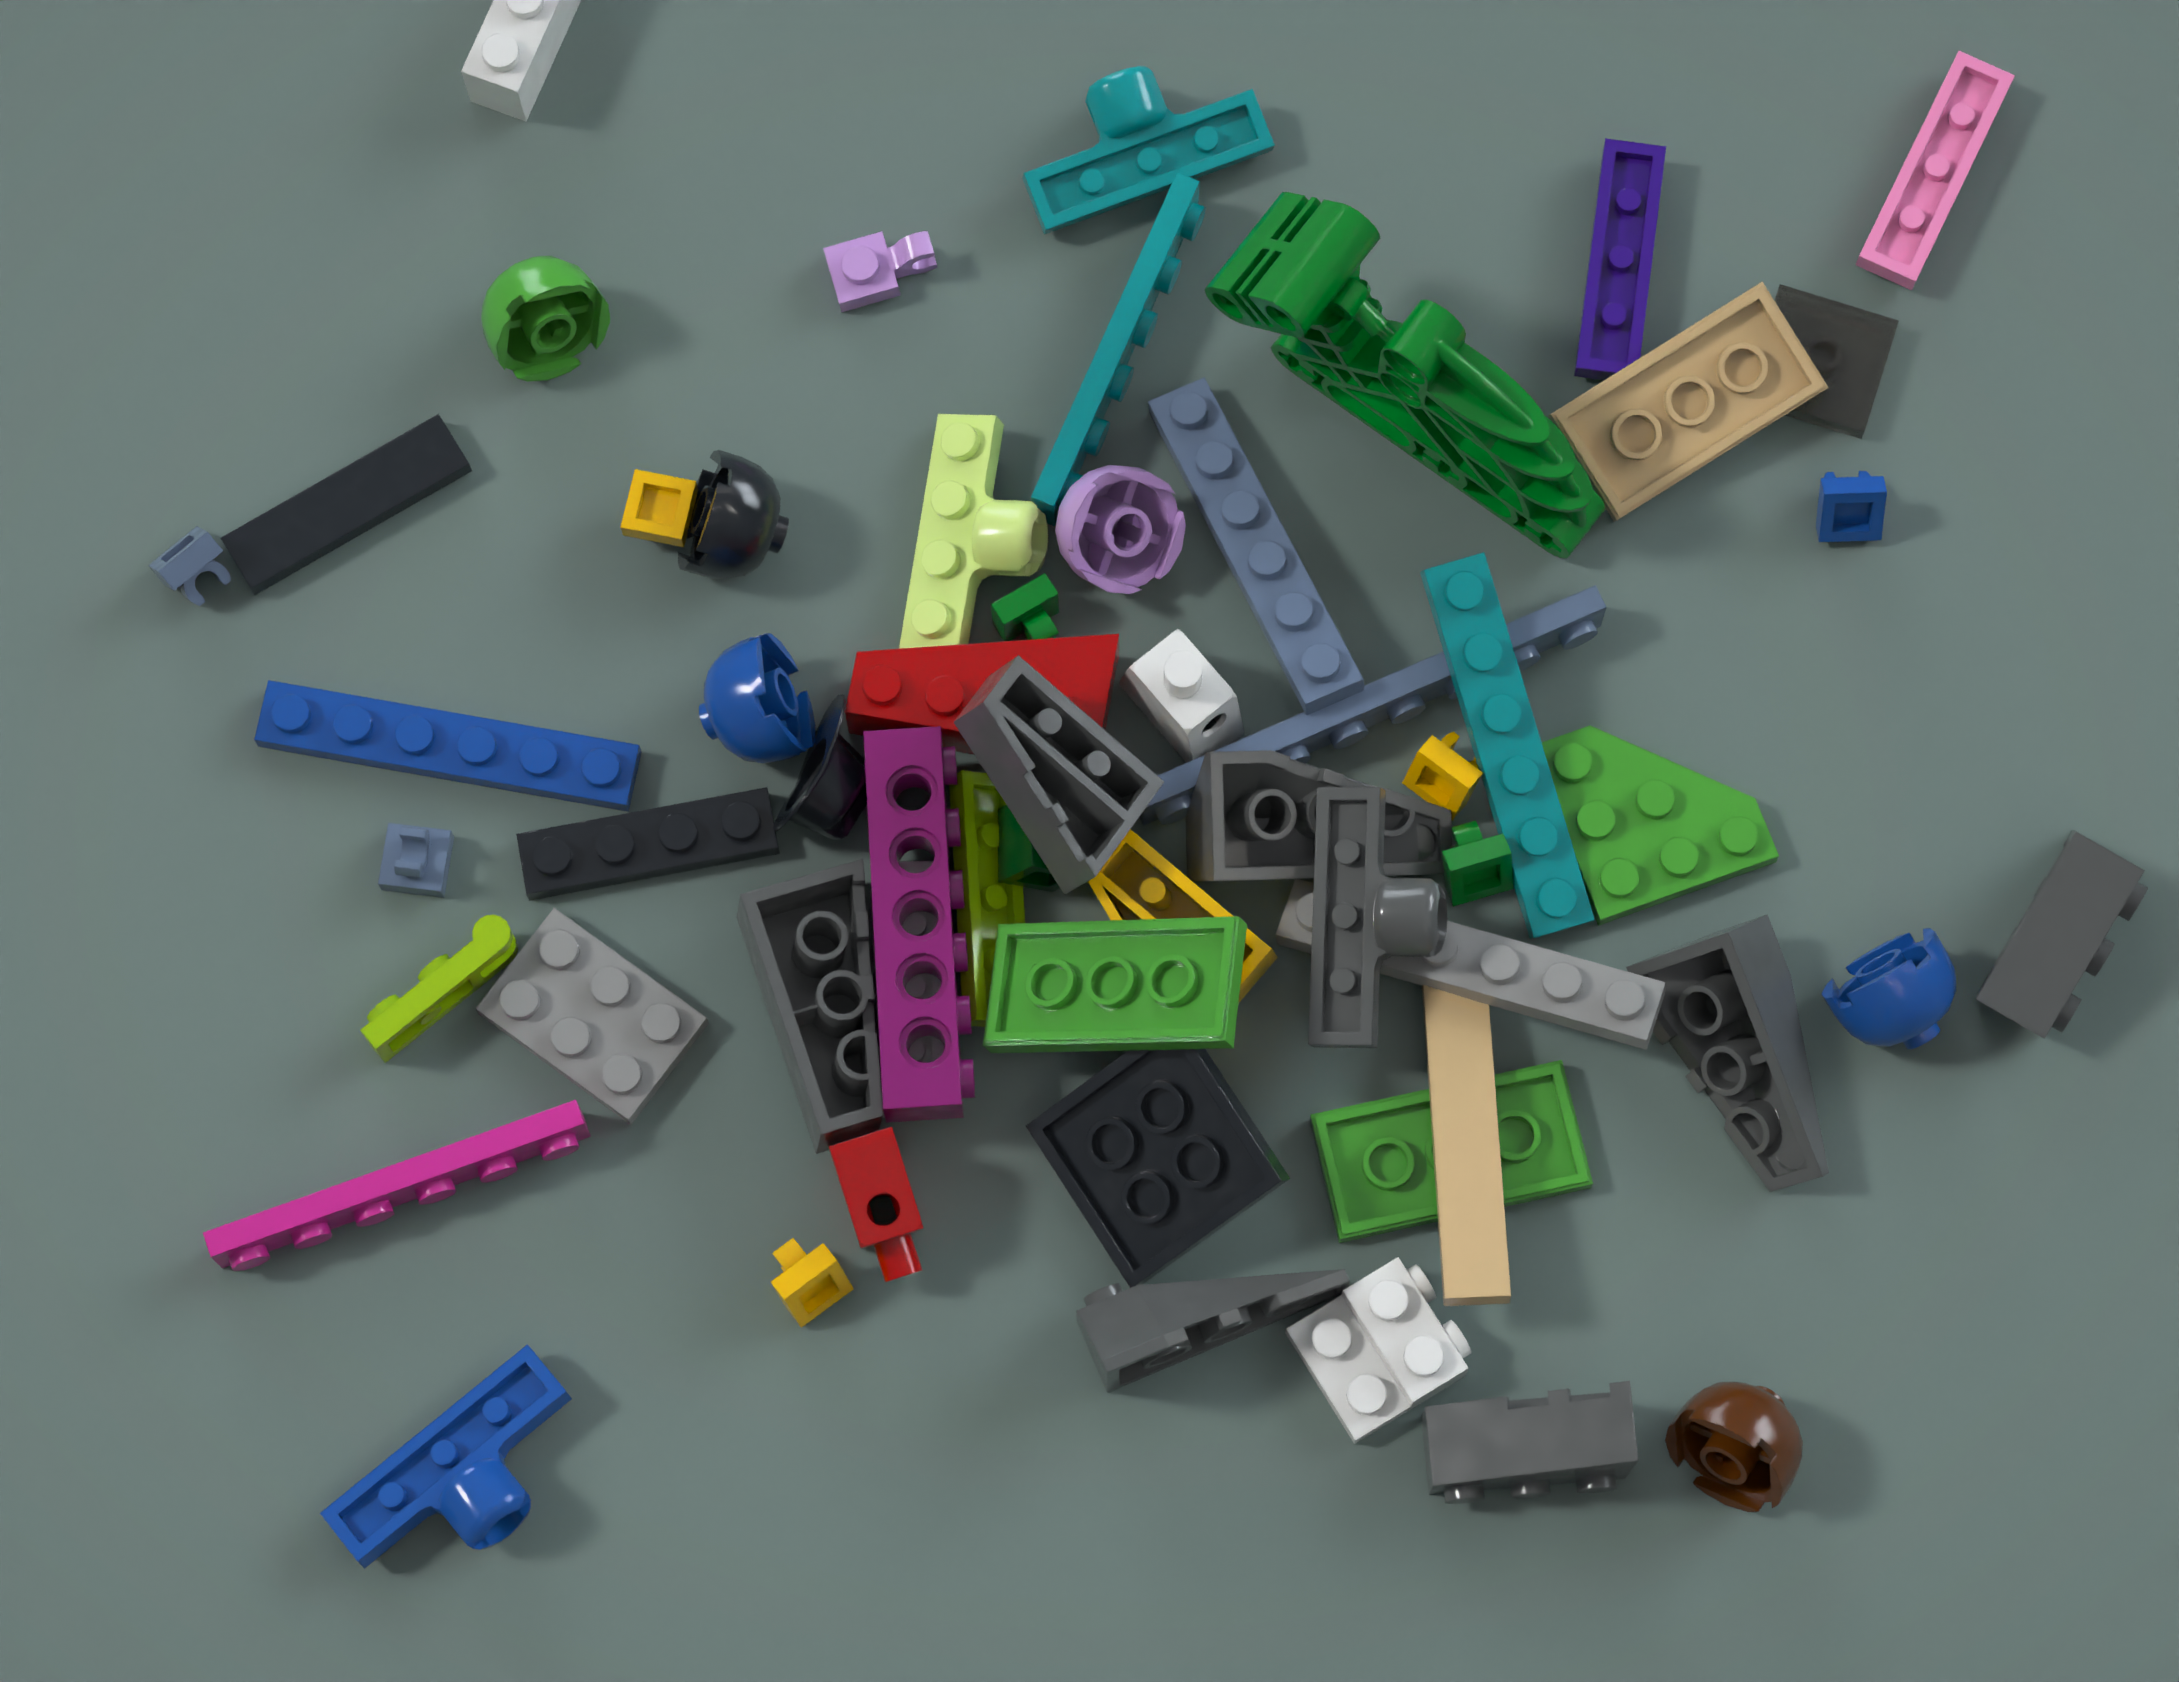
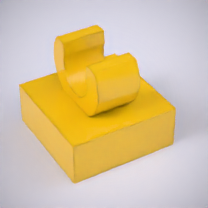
(659, 508)
(1442, 774)
(809, 1281)

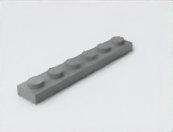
(1513, 977)

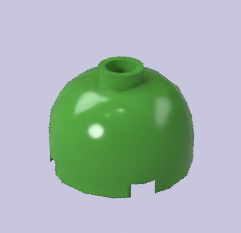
(542, 317)

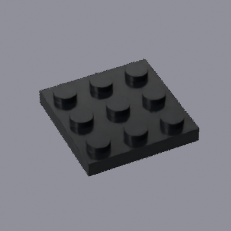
(1157, 1156)

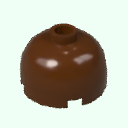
(1739, 1443)

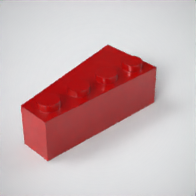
(937, 682)

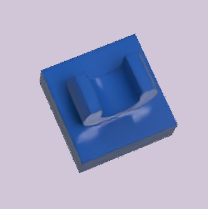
(1851, 508)

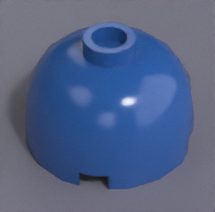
(755, 704)
(1896, 992)

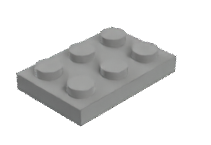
(592, 1016)

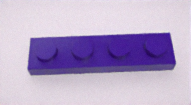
(1620, 258)

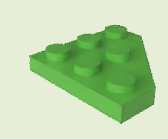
(1648, 824)

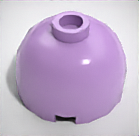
(1120, 528)

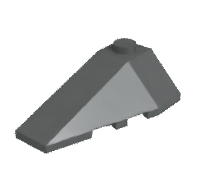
(1741, 1037)

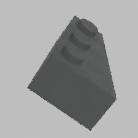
(1056, 771)
(1530, 1444)

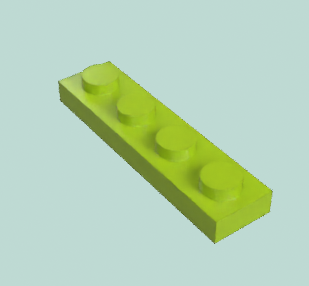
(984, 898)

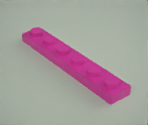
(373, 1195)

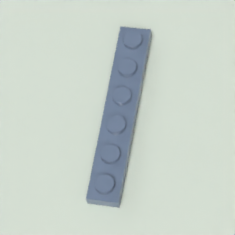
(1256, 546)

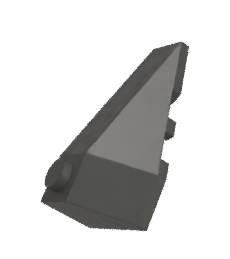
(1258, 821)
(1167, 1323)

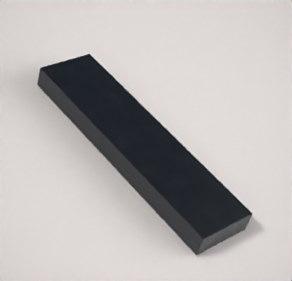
(346, 504)

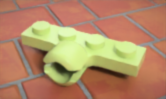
(966, 533)

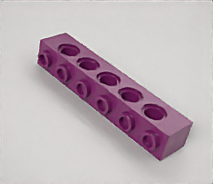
(892, 764)

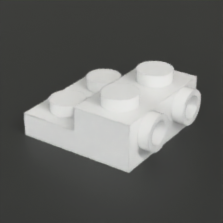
(1380, 1348)

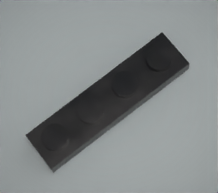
(647, 843)

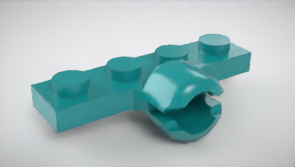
(1143, 148)

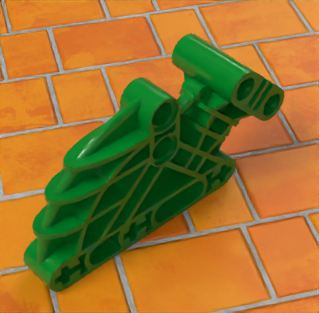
(1406, 378)

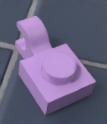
(868, 270)

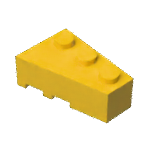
(1145, 885)

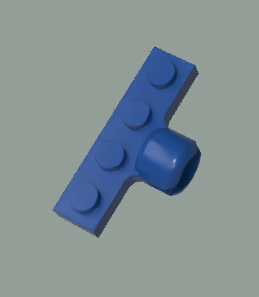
(454, 1467)

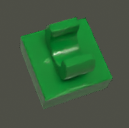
(1027, 611)
(1476, 865)

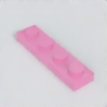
(1935, 170)

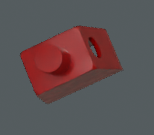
(873, 1169)

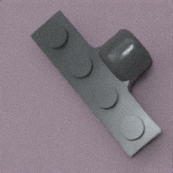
(1361, 917)

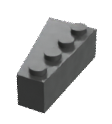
(819, 991)

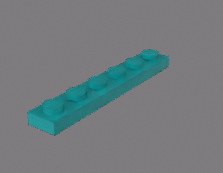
(1129, 326)
(1507, 744)

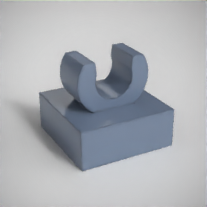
(188, 559)
(416, 860)

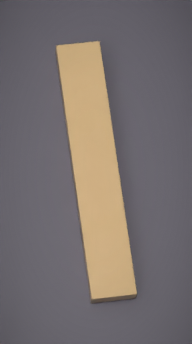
(1466, 1150)

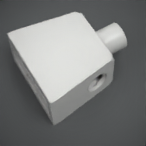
(1182, 695)

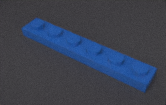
(448, 745)

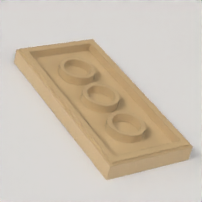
(1689, 401)

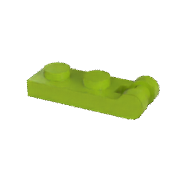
(441, 988)

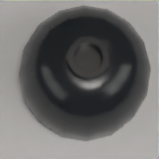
(733, 519)

